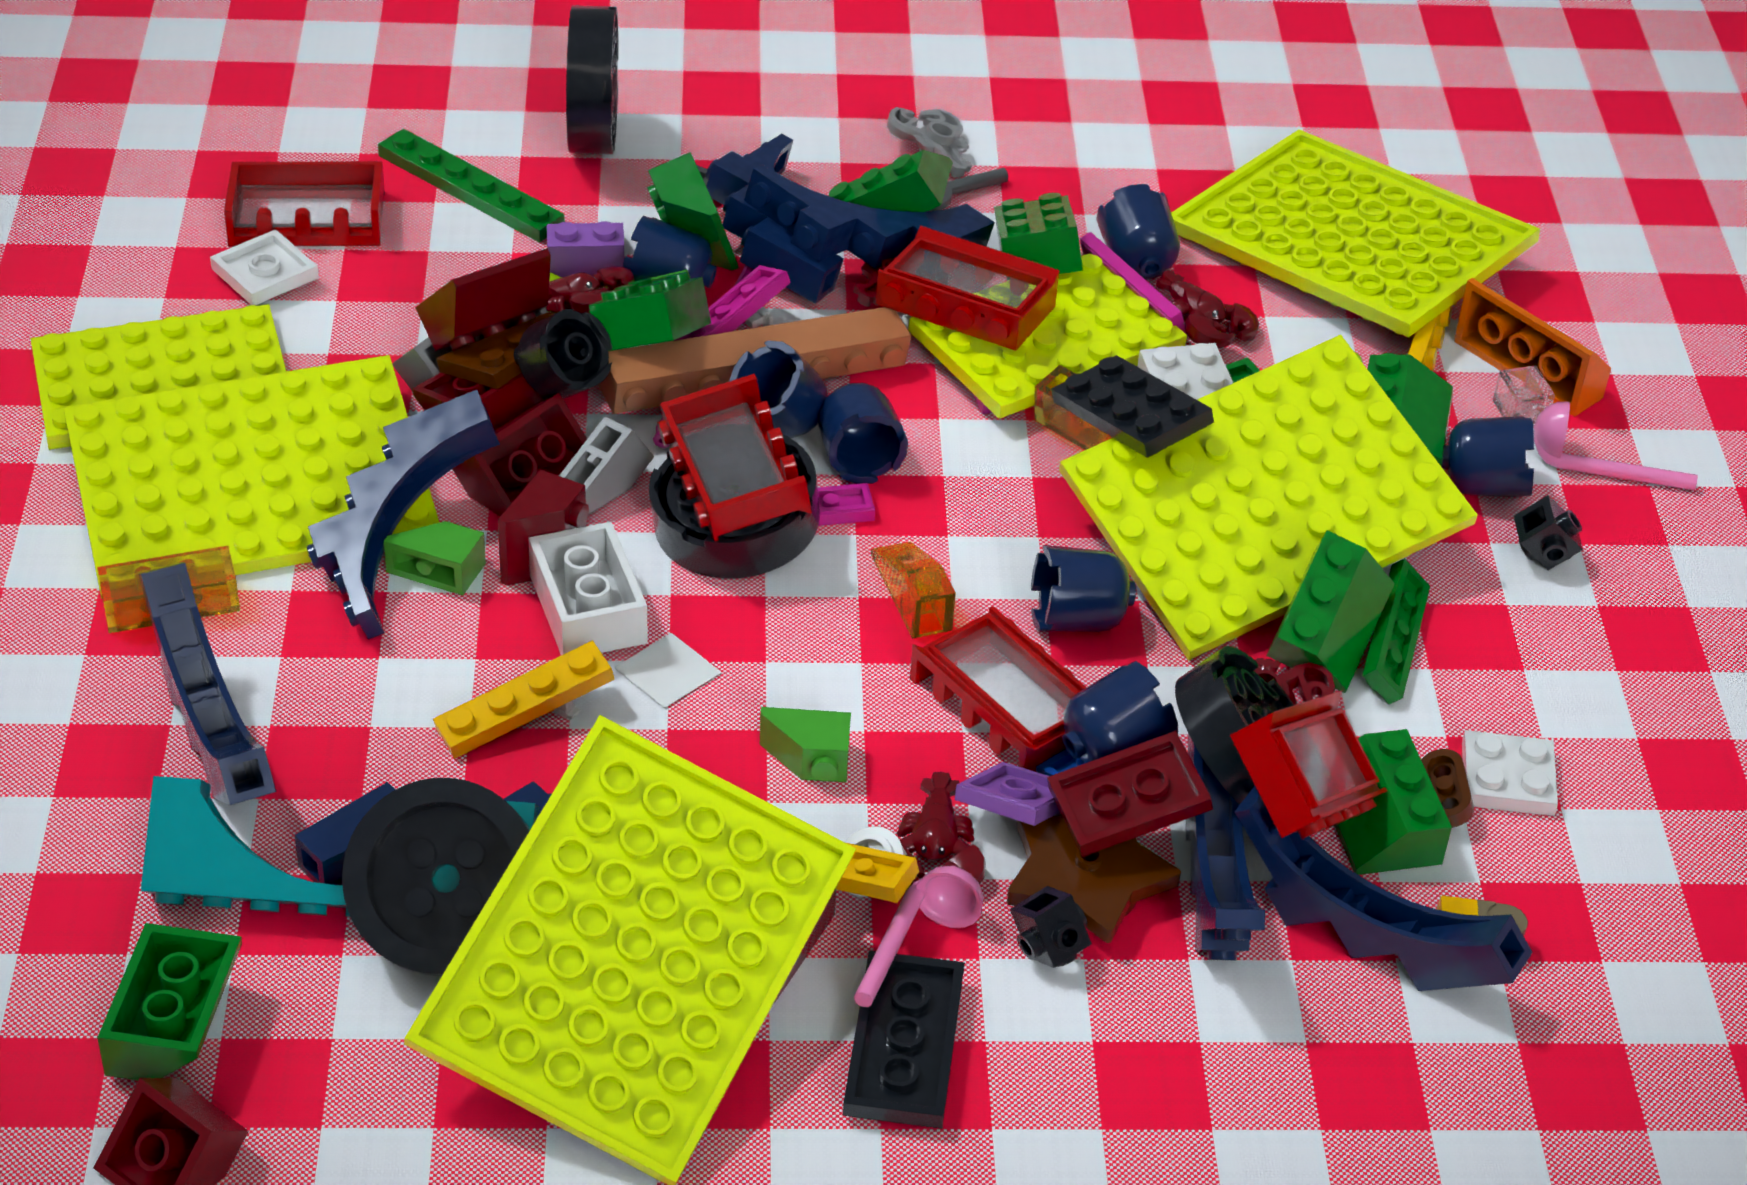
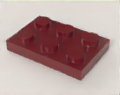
(1129, 793)

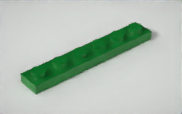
(470, 184)

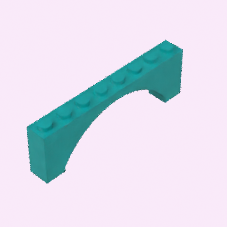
(200, 856)

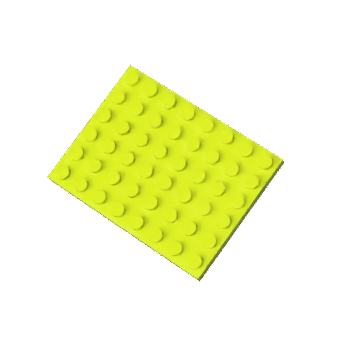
(1353, 231)
(233, 463)
(1237, 509)
(632, 950)

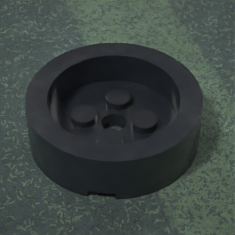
(592, 79)
(739, 552)
(1220, 700)
(402, 847)

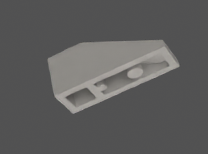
(608, 463)

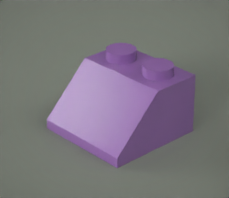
(584, 247)

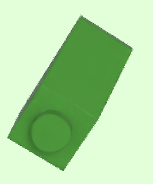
(437, 555)
(808, 741)

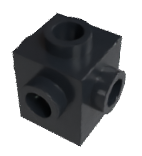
(1550, 540)
(1051, 927)

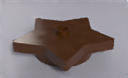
(1101, 883)

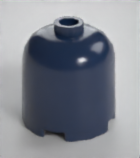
(1140, 229)
(669, 249)
(787, 384)
(861, 433)
(1490, 456)
(1080, 590)
(1116, 714)

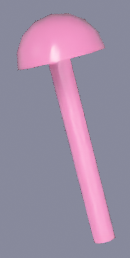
(1549, 440)
(946, 897)

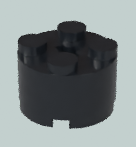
(564, 354)

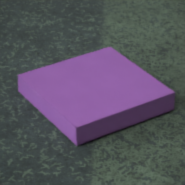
(1010, 793)

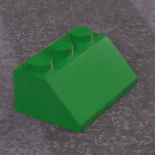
(907, 184)
(686, 203)
(1418, 395)
(1333, 610)
(1409, 820)
(166, 1001)

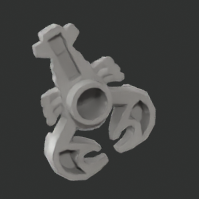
(939, 134)

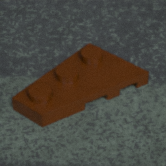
(489, 359)

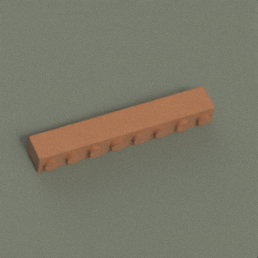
(830, 344)

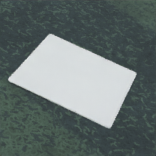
(667, 670)

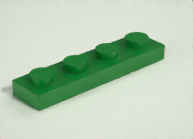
(1396, 633)

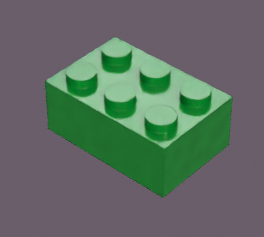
(1040, 231)
(653, 310)

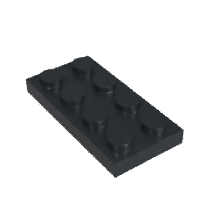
(1132, 405)
(906, 1043)

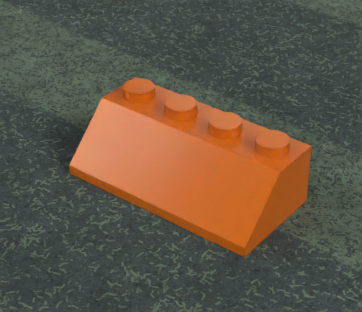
(1516, 339)

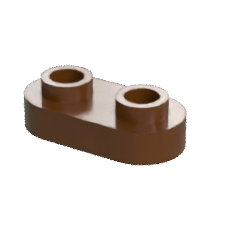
(1451, 784)

